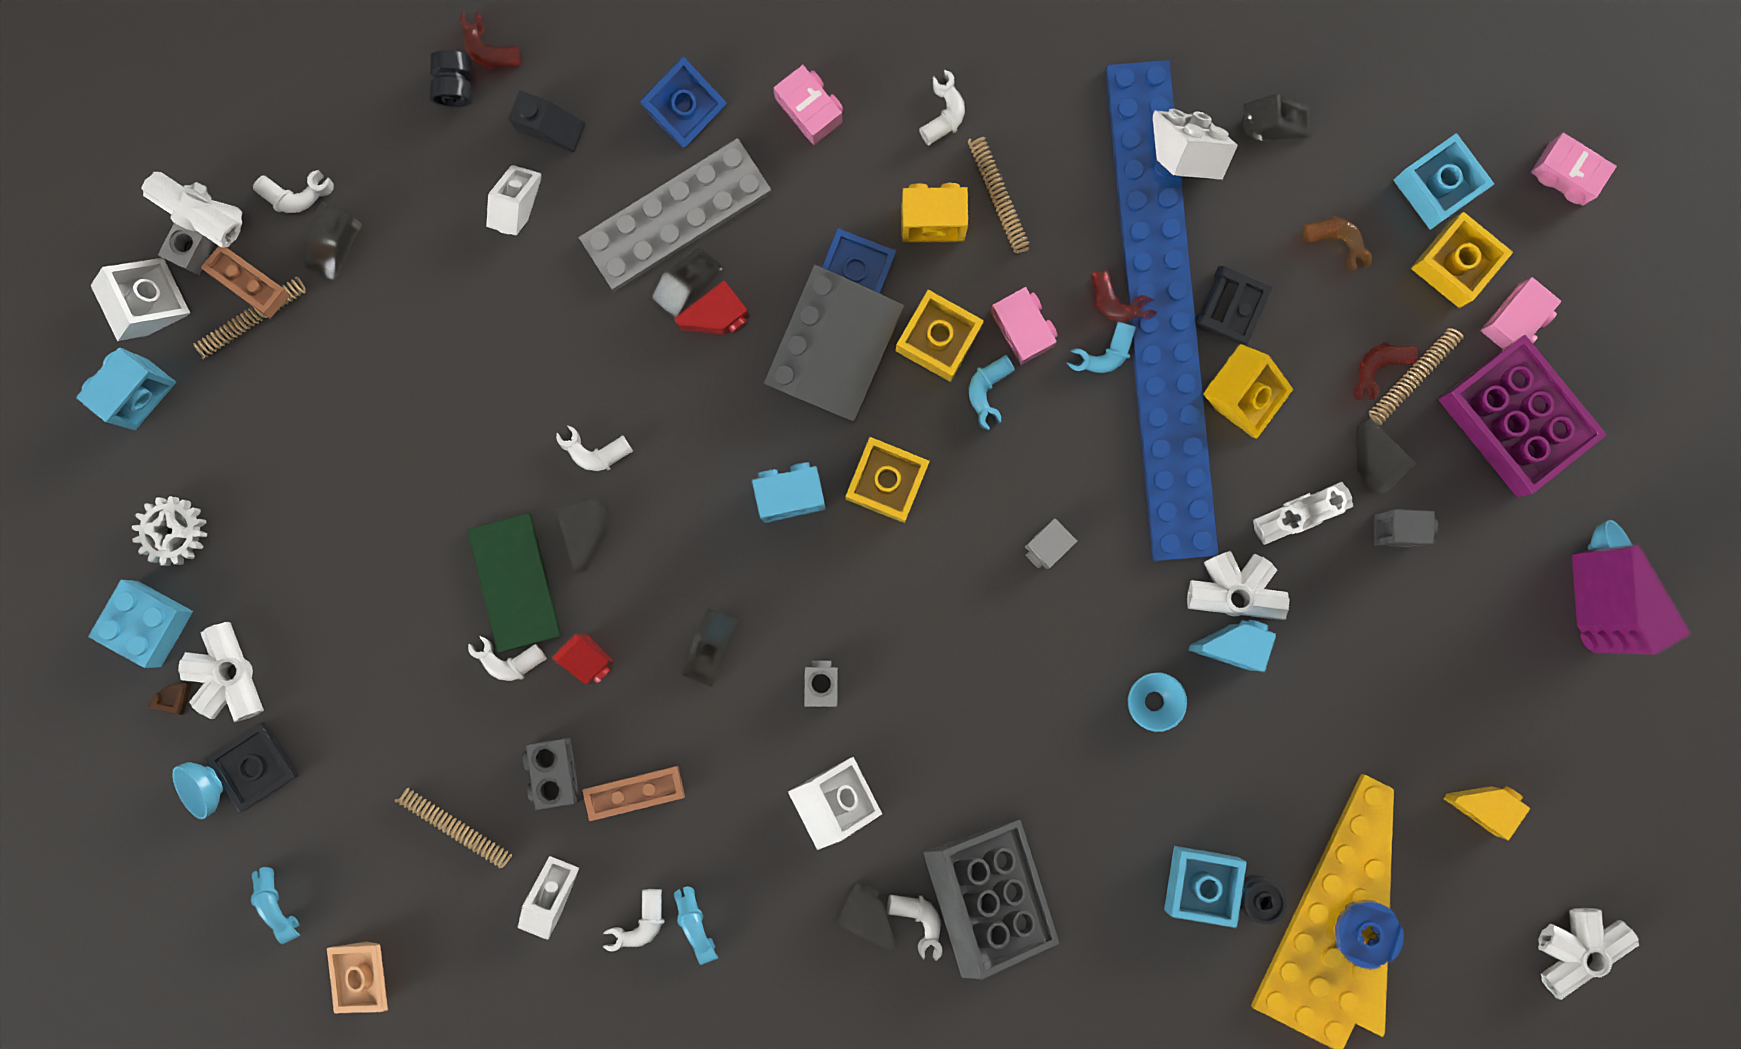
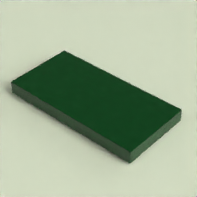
(514, 582)

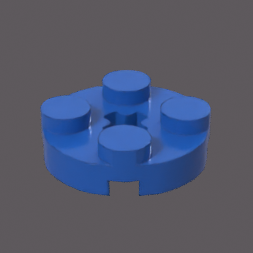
(1378, 950)

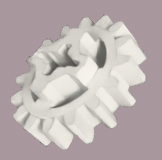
(167, 546)

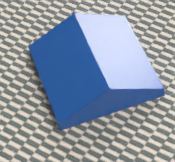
(682, 102)

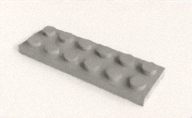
(675, 215)

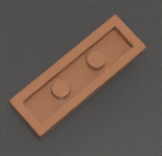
(245, 281)
(633, 793)

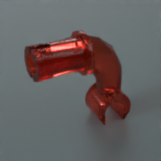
(485, 54)
(1109, 304)
(1381, 356)

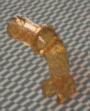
(1337, 229)

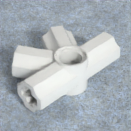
(194, 209)
(1303, 513)
(1248, 583)
(213, 672)
(1574, 948)

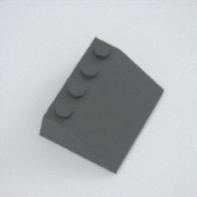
(834, 343)
(991, 899)

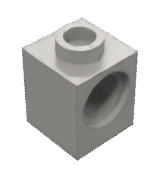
(174, 248)
(1049, 545)
(816, 698)

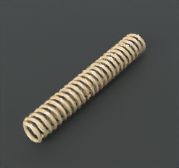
(983, 148)
(245, 327)
(1435, 357)
(500, 863)

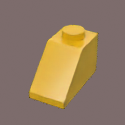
(1492, 808)

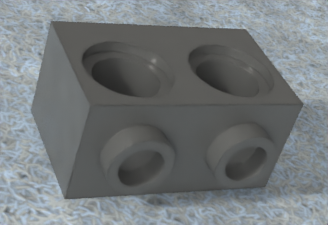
(1405, 528)
(561, 772)

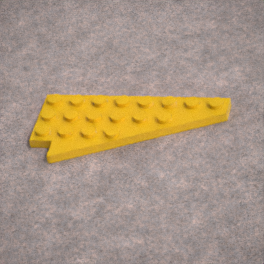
(1309, 978)

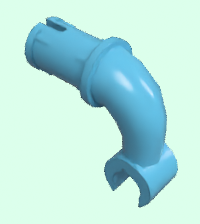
(1113, 357)
(982, 382)
(265, 900)
(691, 921)

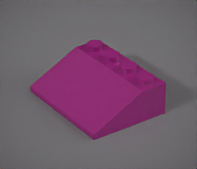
(1522, 417)
(1623, 603)

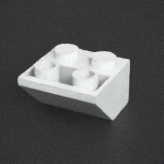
(1192, 144)

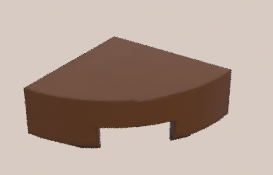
(171, 698)

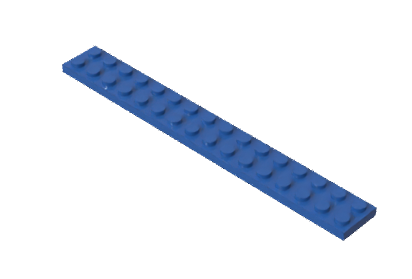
(1167, 343)

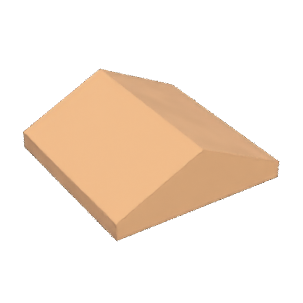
(357, 978)

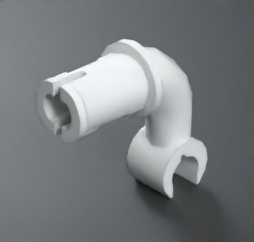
(950, 117)
(288, 202)
(597, 459)
(512, 668)
(921, 911)
(648, 927)

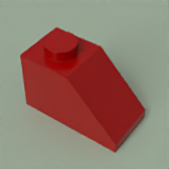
(715, 313)
(584, 659)

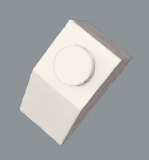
(512, 200)
(547, 898)

